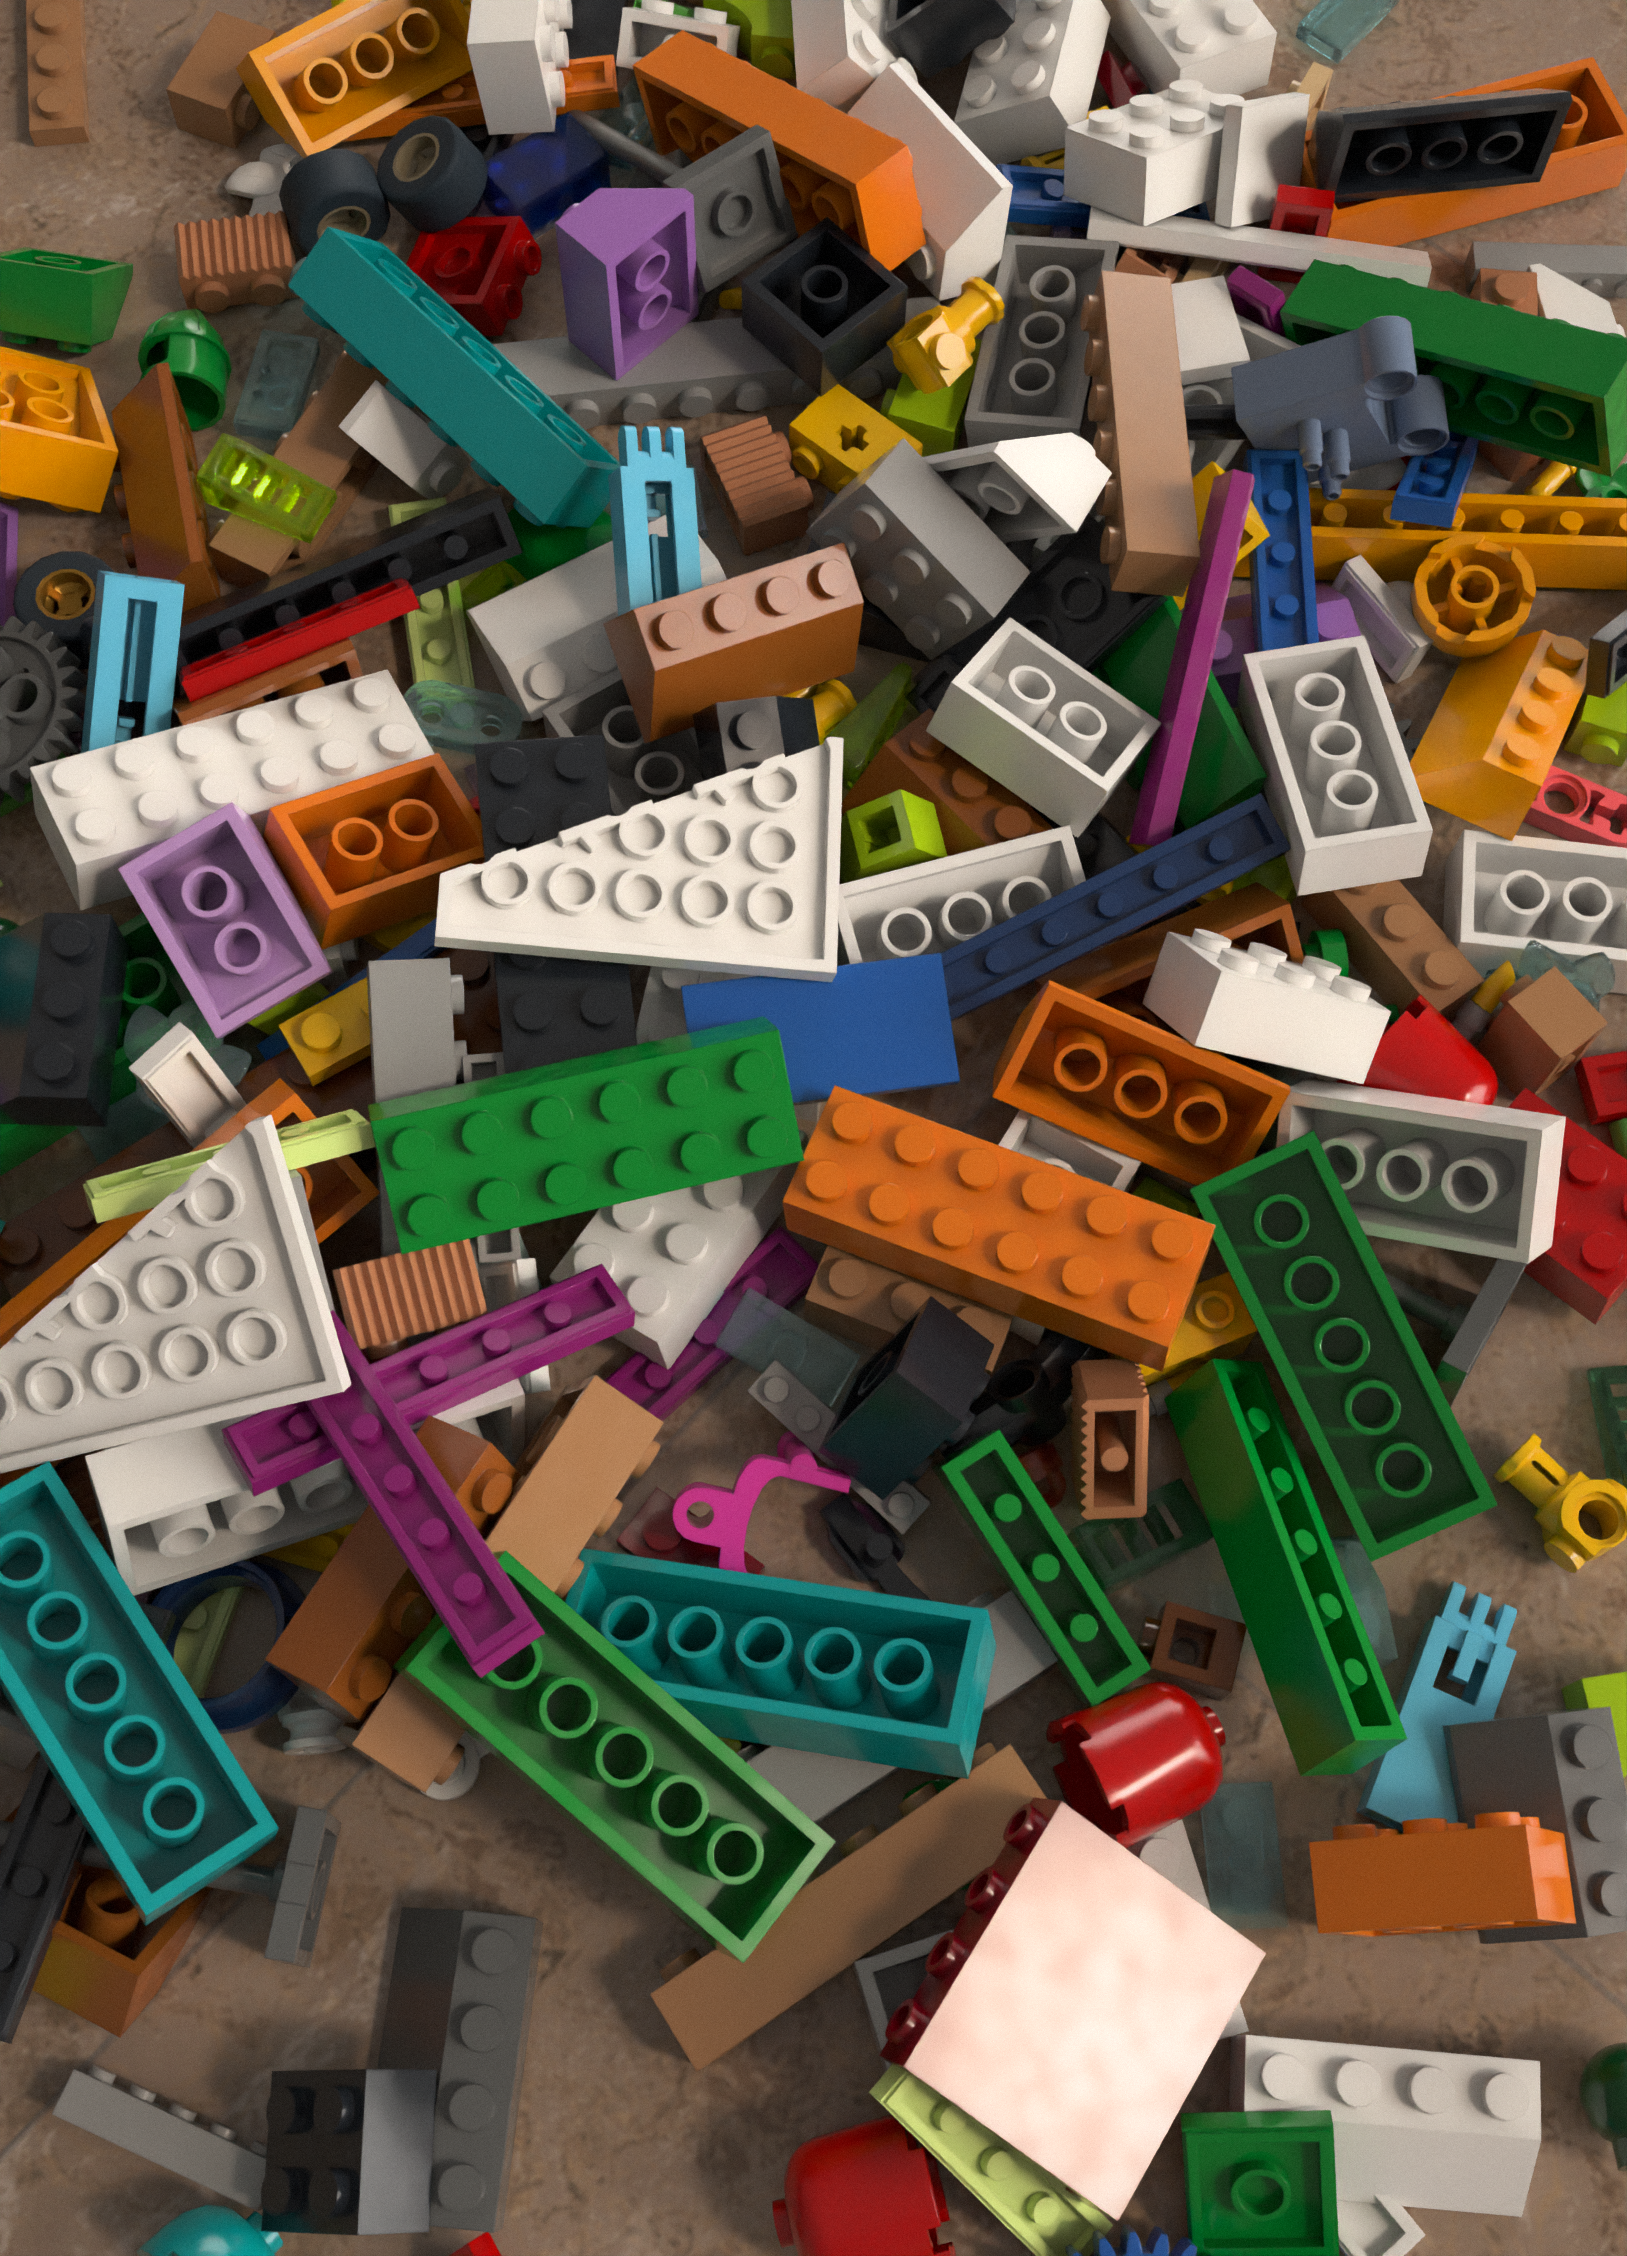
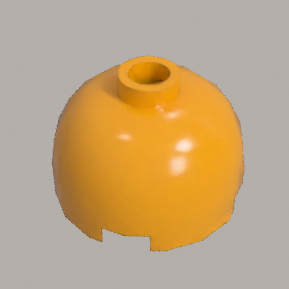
(1472, 595)

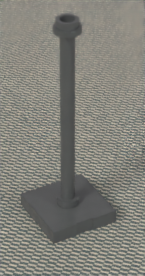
(735, 191)
(1461, 1326)
(293, 1887)

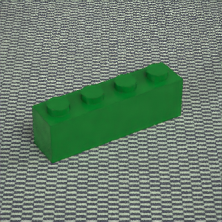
(1041, 1567)

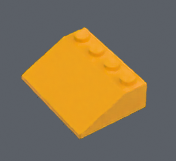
(53, 433)

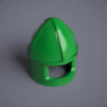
(196, 362)

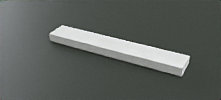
(1259, 246)

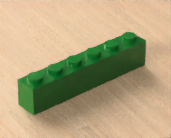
(1284, 1570)

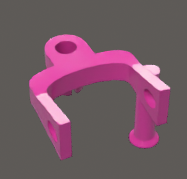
(731, 1508)

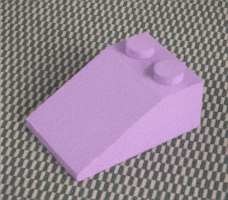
(227, 918)

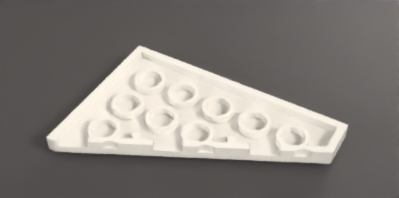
(701, 881)
(181, 1322)

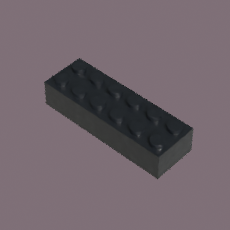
(550, 1004)

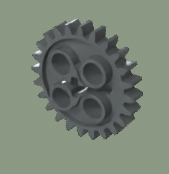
(36, 702)

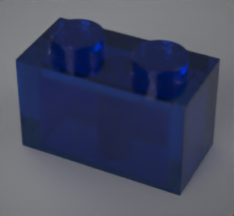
(546, 175)

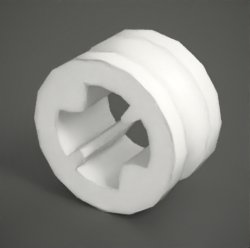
(311, 1733)

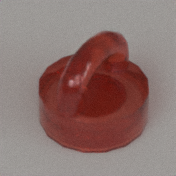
(1046, 1462)

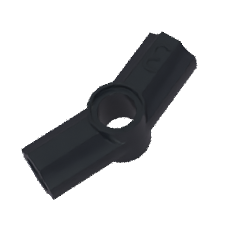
(1029, 1394)

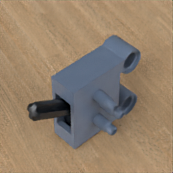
(1336, 402)

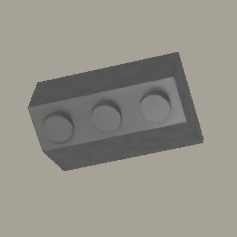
(1572, 1779)

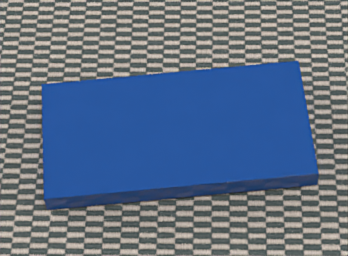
(865, 1031)

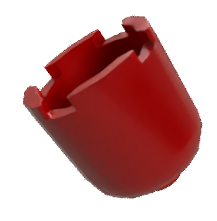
(1430, 1058)
(1139, 1760)
(863, 2195)

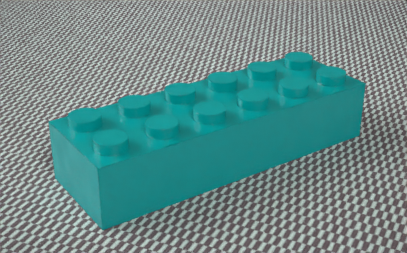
(455, 379)
(799, 1659)
(115, 1708)

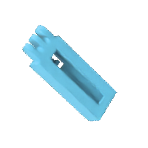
(650, 565)
(131, 655)
(1416, 1774)

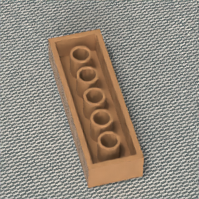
(563, 1497)

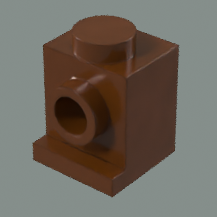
(1213, 1638)

